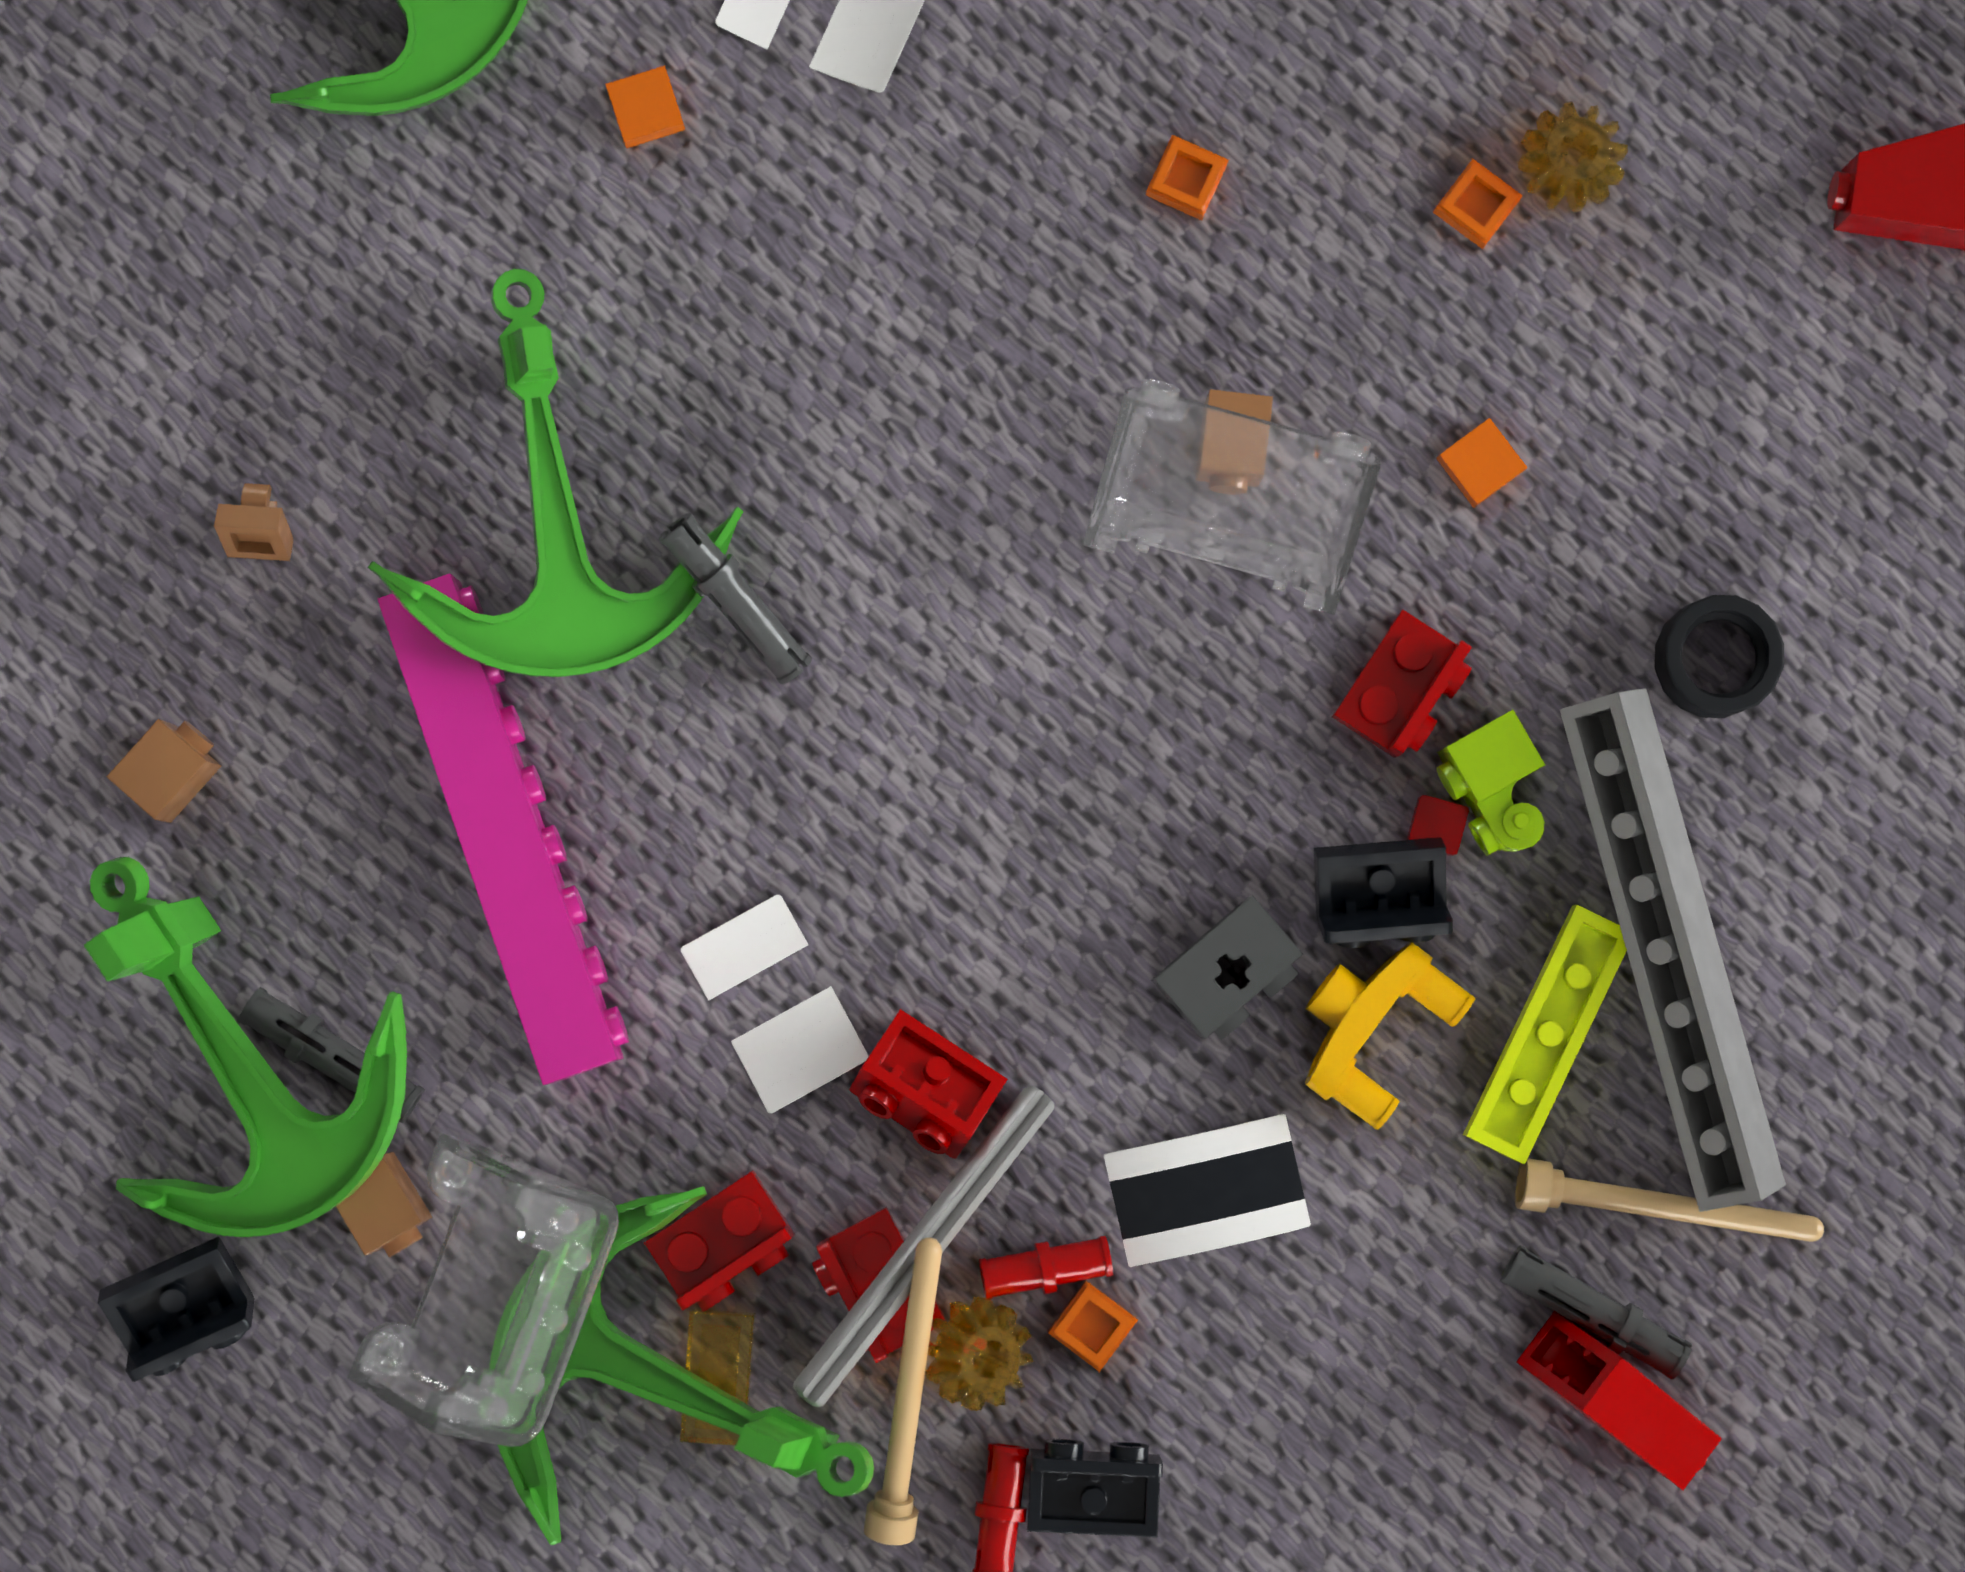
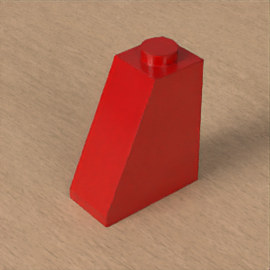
(1905, 190)
(1619, 1400)

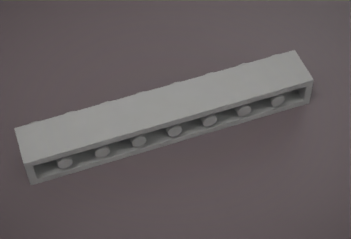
(1673, 950)

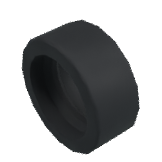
(1754, 622)

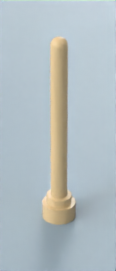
(1545, 1187)
(891, 1515)

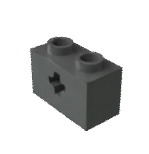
(1244, 934)

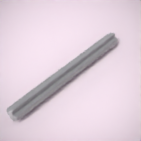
(942, 1223)

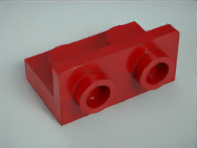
(1402, 685)
(927, 1085)
(720, 1241)
(854, 1260)

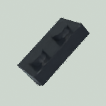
(1382, 892)
(179, 1309)
(1094, 1490)

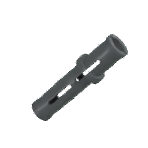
(719, 579)
(267, 1014)
(1617, 1324)

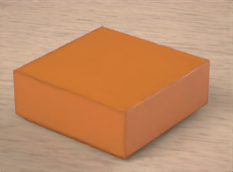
(645, 106)
(1187, 177)
(1477, 203)
(1481, 462)
(1092, 1325)

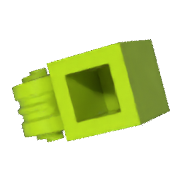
(1484, 773)

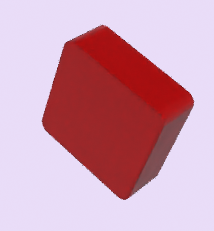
(1439, 819)

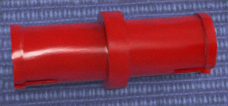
(1046, 1267)
(1001, 1508)

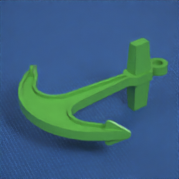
(443, 52)
(571, 616)
(297, 1157)
(622, 1362)

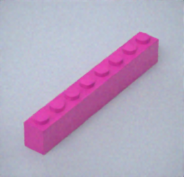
(508, 846)

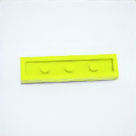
(1548, 1035)

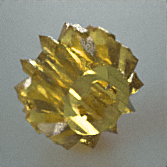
(1596, 164)
(984, 1376)

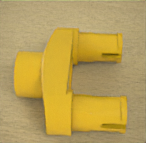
(1354, 1011)

